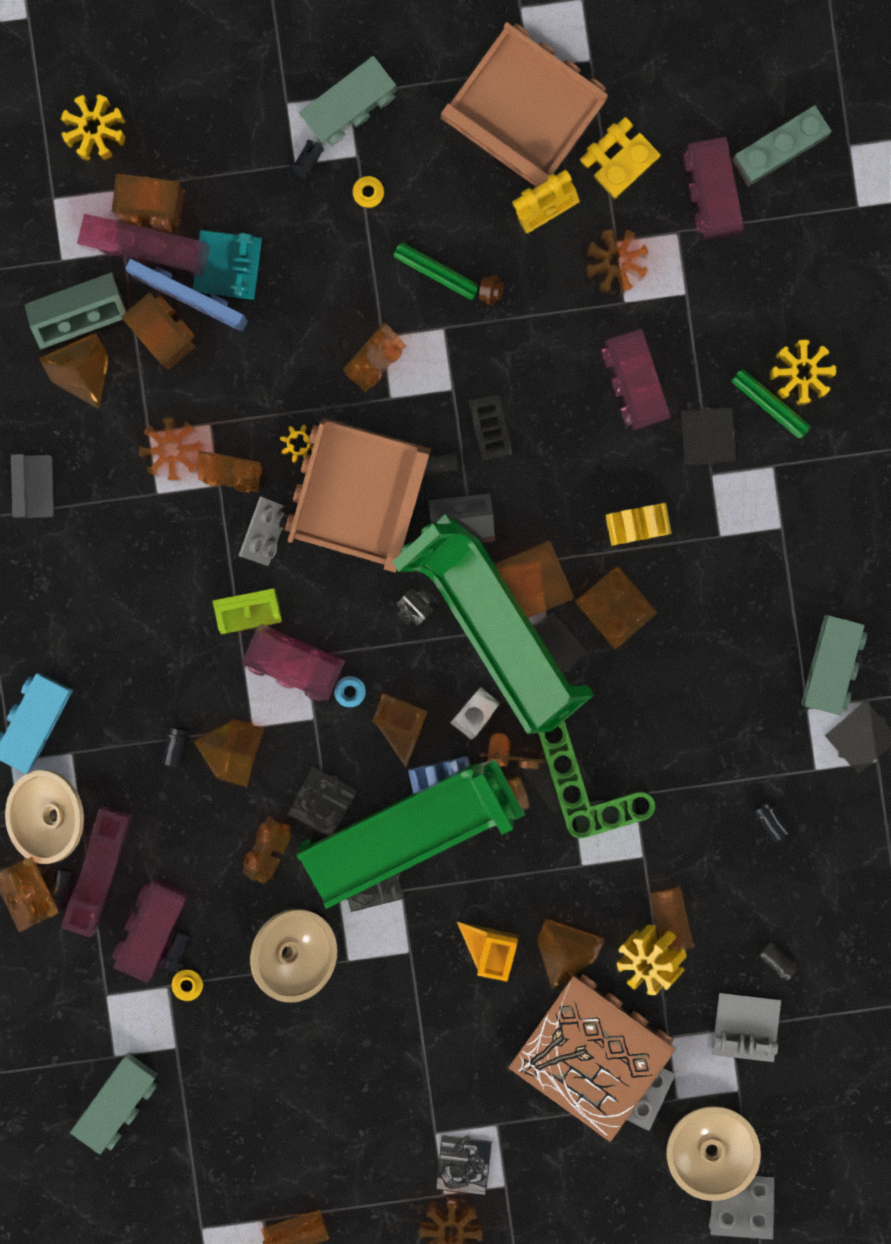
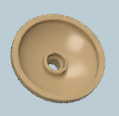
(33, 816)
(308, 958)
(719, 1174)

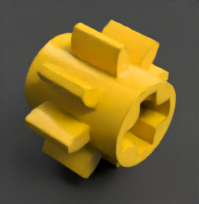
(295, 436)

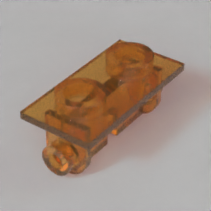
(270, 836)
(672, 917)
(298, 1230)

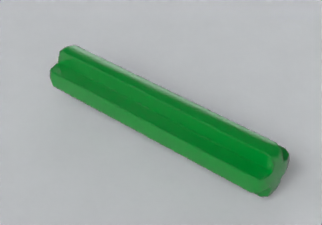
(436, 271)
(771, 403)

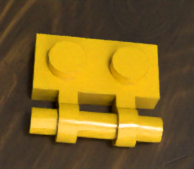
(627, 164)
(545, 201)

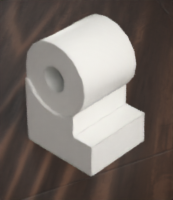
(475, 713)

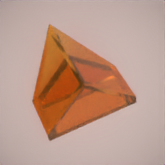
(79, 368)
(399, 724)
(232, 750)
(566, 950)

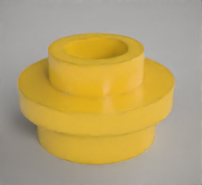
(375, 199)
(192, 976)

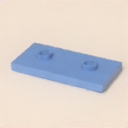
(213, 306)

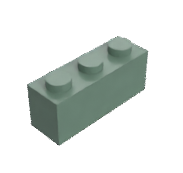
(349, 102)
(781, 145)
(75, 310)
(834, 665)
(115, 1104)

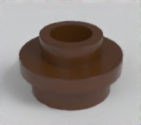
(491, 289)

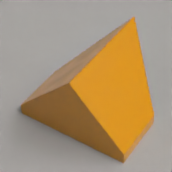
(490, 950)

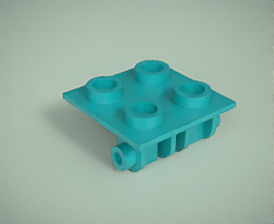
(230, 265)

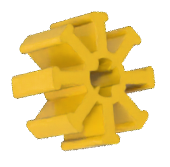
(103, 129)
(812, 373)
(638, 524)
(651, 959)

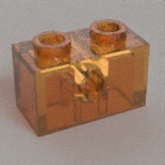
(26, 894)

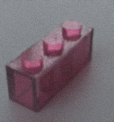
(713, 188)
(636, 380)
(293, 663)
(149, 930)

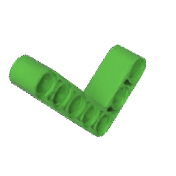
(582, 805)

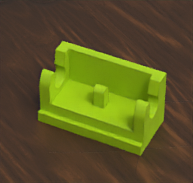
(247, 611)

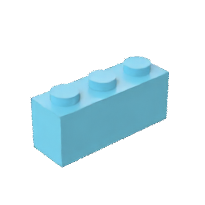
(32, 721)

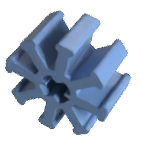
(432, 773)

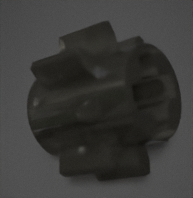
(415, 607)

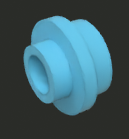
(342, 698)

